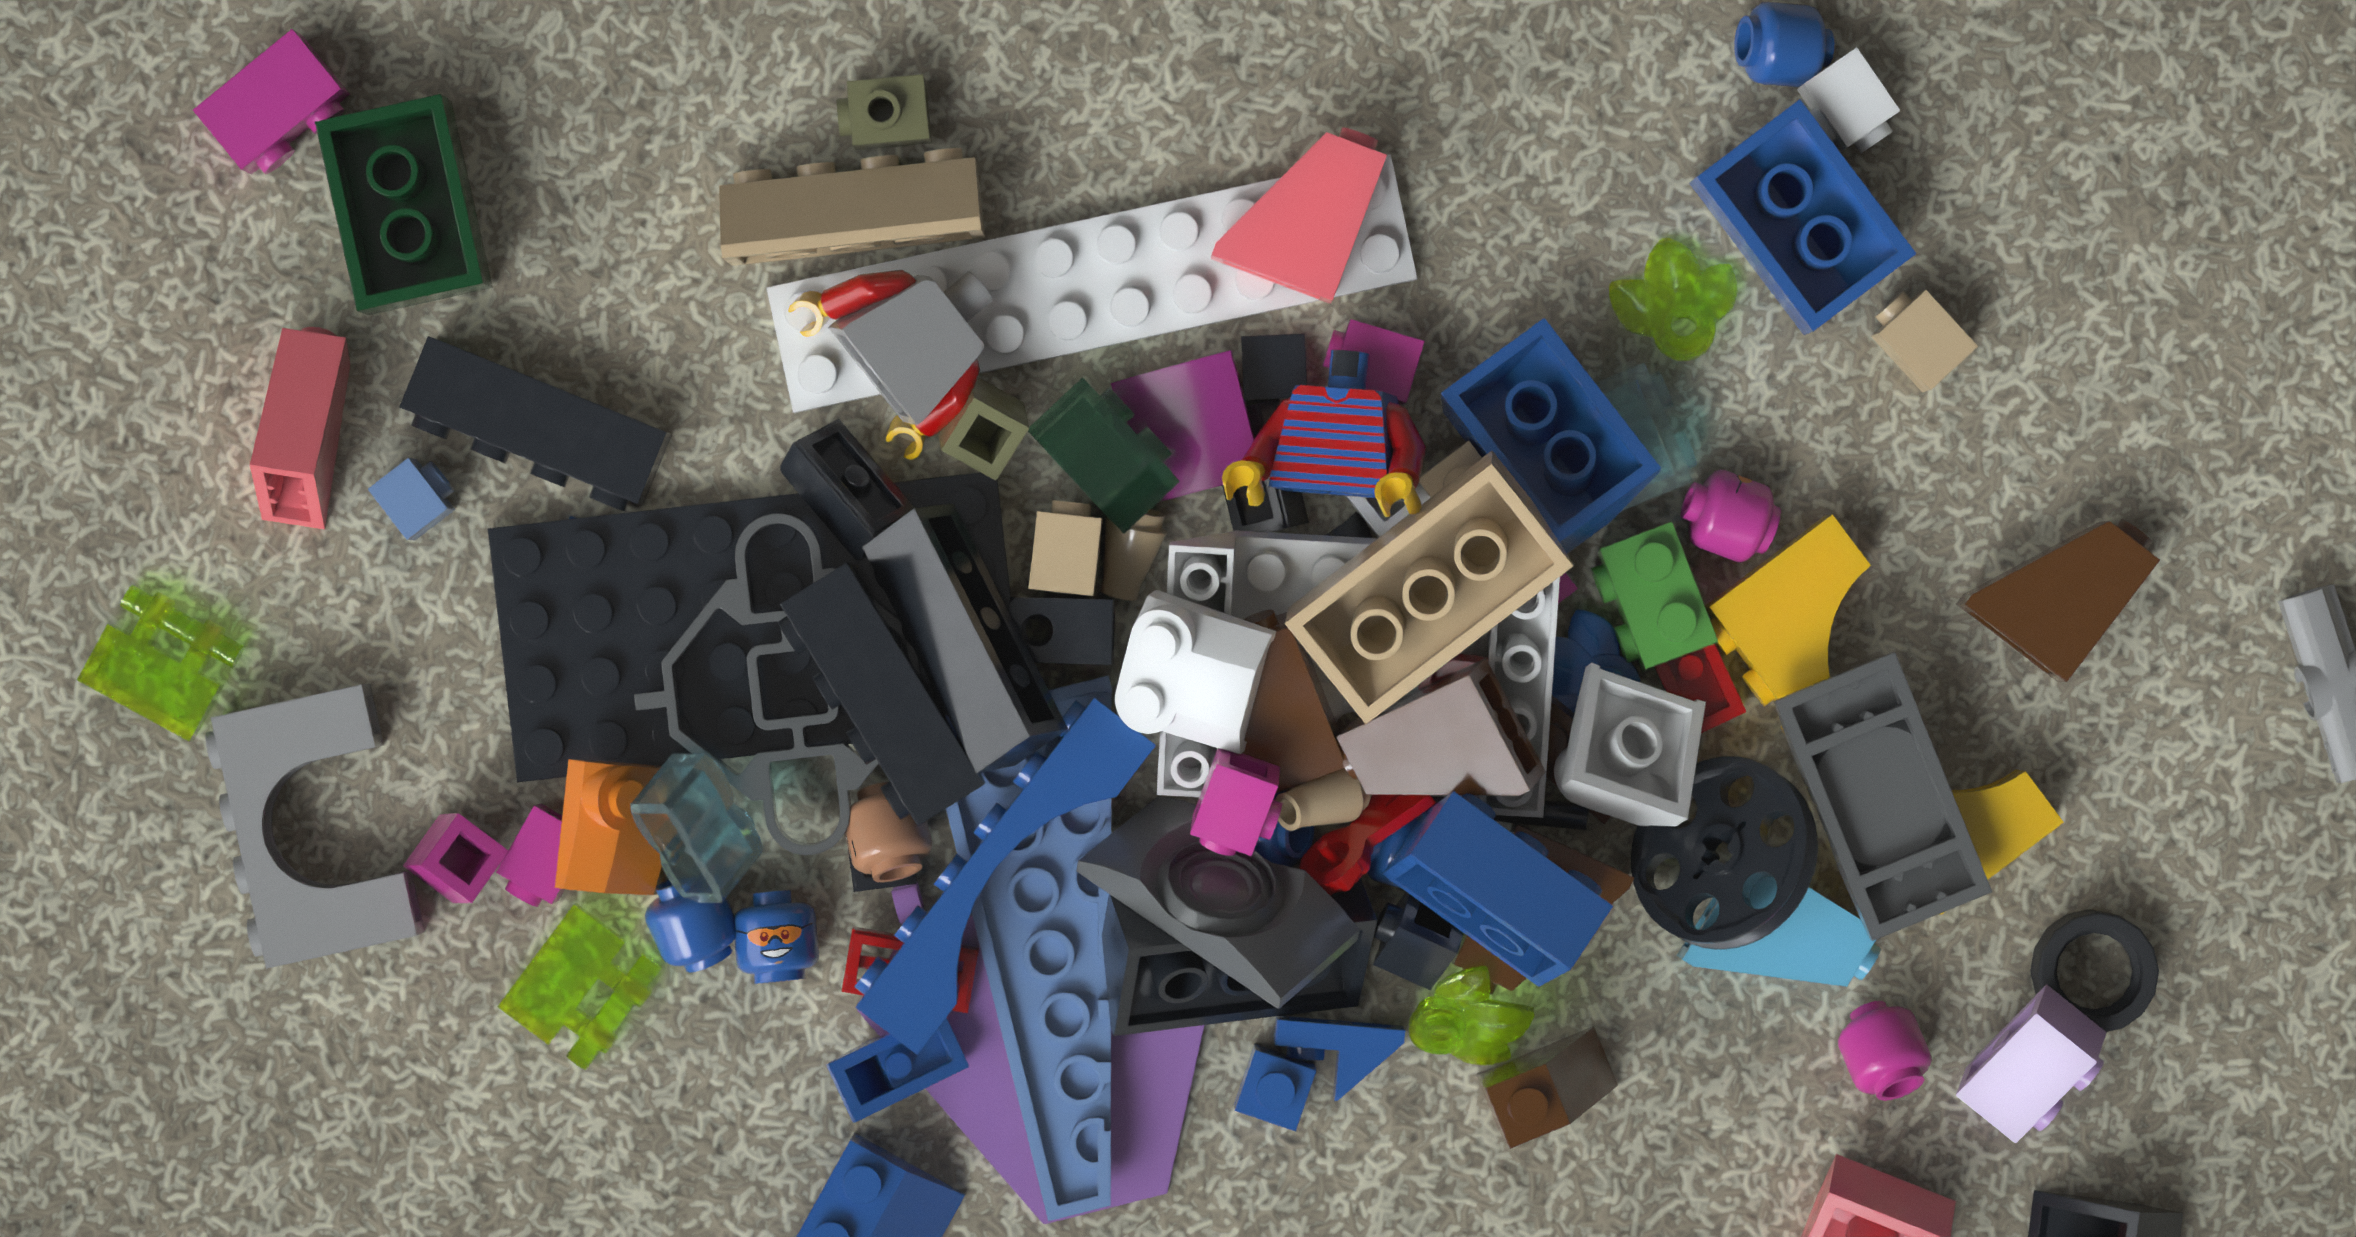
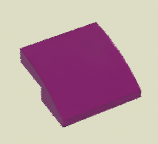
(1196, 414)

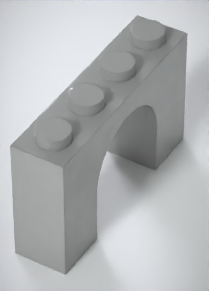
(292, 913)

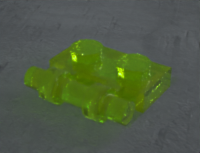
(152, 681)
(563, 975)

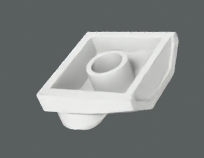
(1191, 672)
(1631, 750)

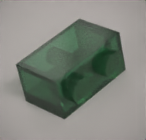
(1103, 453)

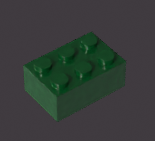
(403, 204)

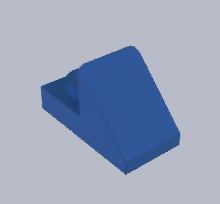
(1358, 1045)
(888, 1071)

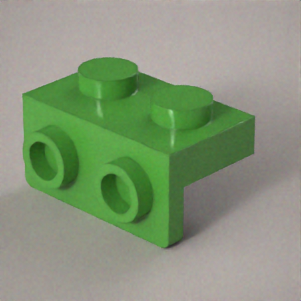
(1654, 598)

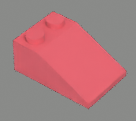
(1875, 1204)

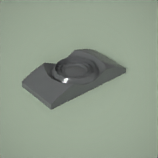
(1882, 796)
(1238, 911)

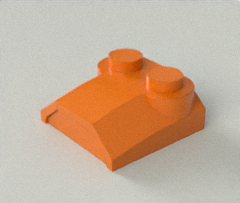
(598, 834)

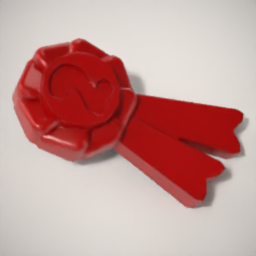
(1346, 853)

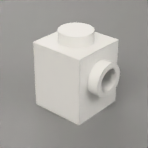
(1850, 102)

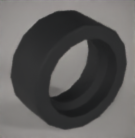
(2140, 952)

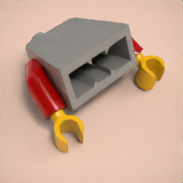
(907, 343)

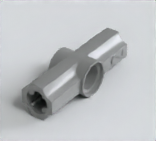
(2327, 670)

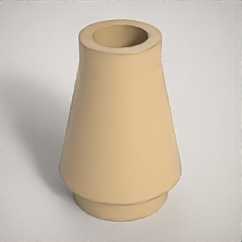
(1130, 555)
(1323, 801)

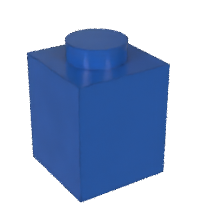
(1274, 1087)

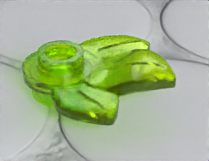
(1673, 291)
(1466, 1021)

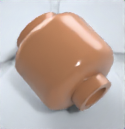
(881, 841)

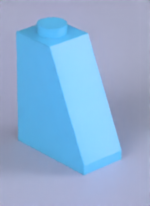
(1812, 945)

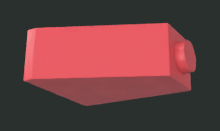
(1308, 218)
(301, 427)

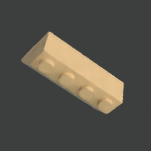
(850, 209)
(1428, 588)

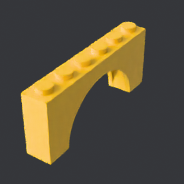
(1782, 629)

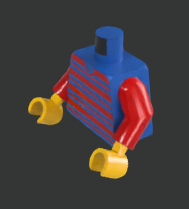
(1335, 443)

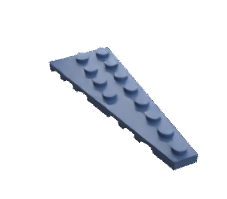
(1048, 978)

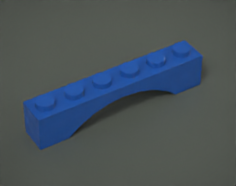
(921, 980)

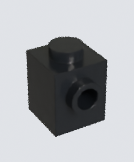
(1415, 941)

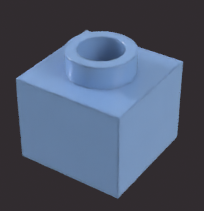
(414, 497)

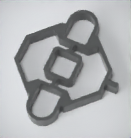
(757, 777)

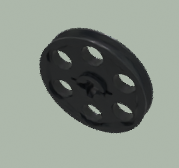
(1752, 857)

